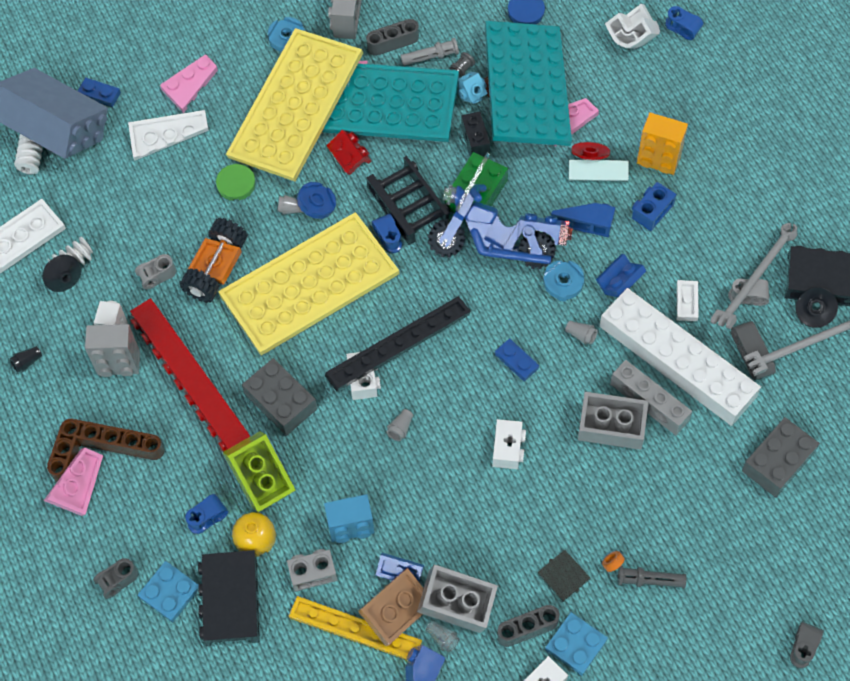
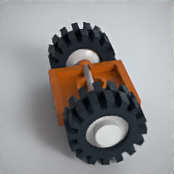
(214, 260)

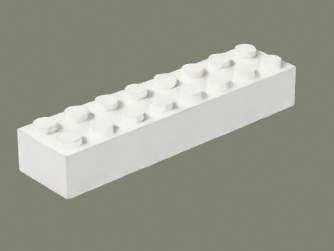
(679, 356)

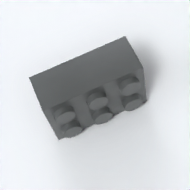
(279, 396)
(780, 457)

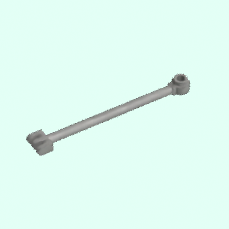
(727, 316)
(761, 361)

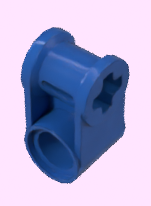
(684, 24)
(388, 233)
(206, 513)

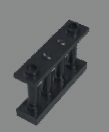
(387, 201)

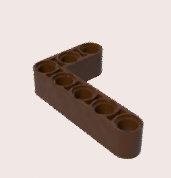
(100, 442)

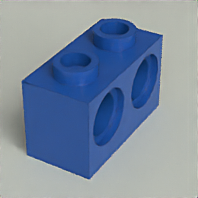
(656, 207)

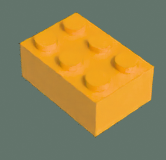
(661, 143)

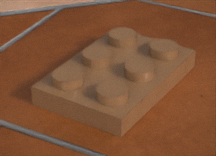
(394, 607)

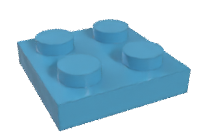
(168, 591)
(576, 643)

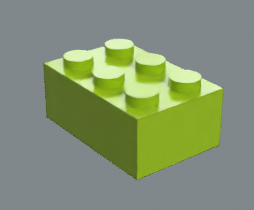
(259, 471)

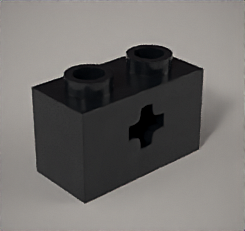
(475, 133)

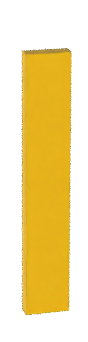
(348, 627)

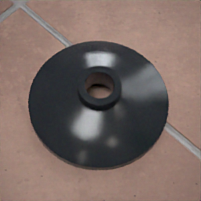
(57, 268)
(816, 316)

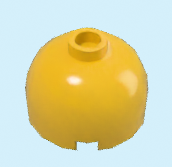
(254, 532)

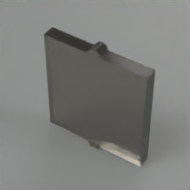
(564, 575)

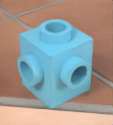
(471, 87)

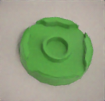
(235, 182)

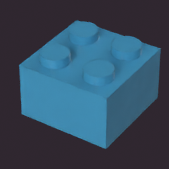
(349, 518)

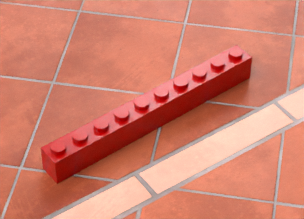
(188, 375)

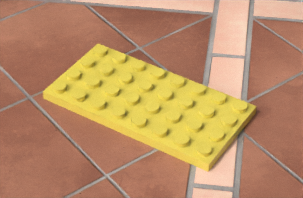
(294, 104)
(308, 283)

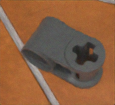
(114, 577)
(807, 642)

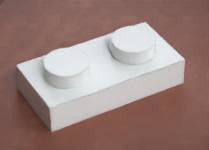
(687, 300)

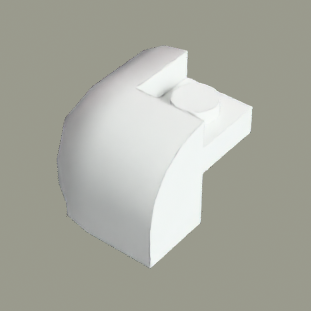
(634, 28)

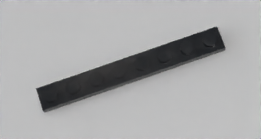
(397, 343)

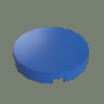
(526, 11)
(316, 200)

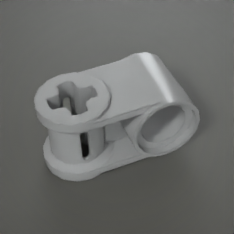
(155, 272)
(757, 296)

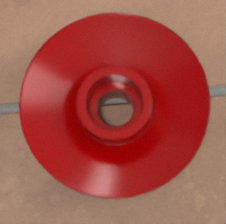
(590, 151)

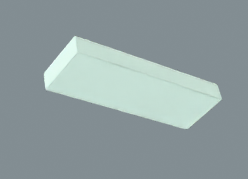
(598, 170)

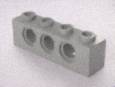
(661, 404)

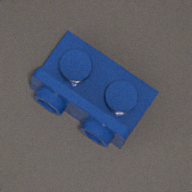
(620, 276)

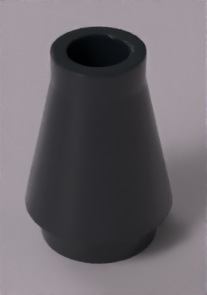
(22, 360)

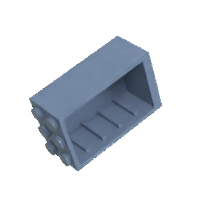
(51, 113)

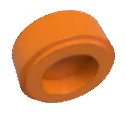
(613, 561)

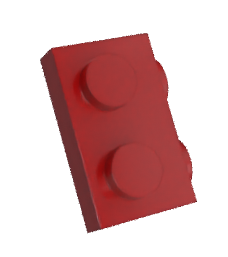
(348, 151)

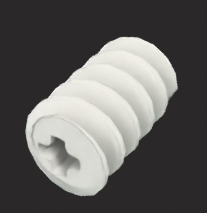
(28, 156)
(78, 251)

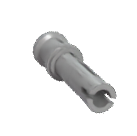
(439, 50)

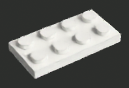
(27, 233)

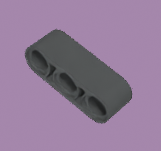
(392, 37)
(749, 340)
(521, 634)

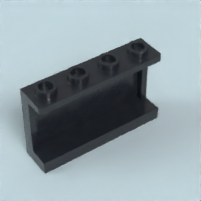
(821, 269)
(229, 597)

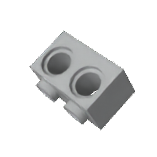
(313, 576)

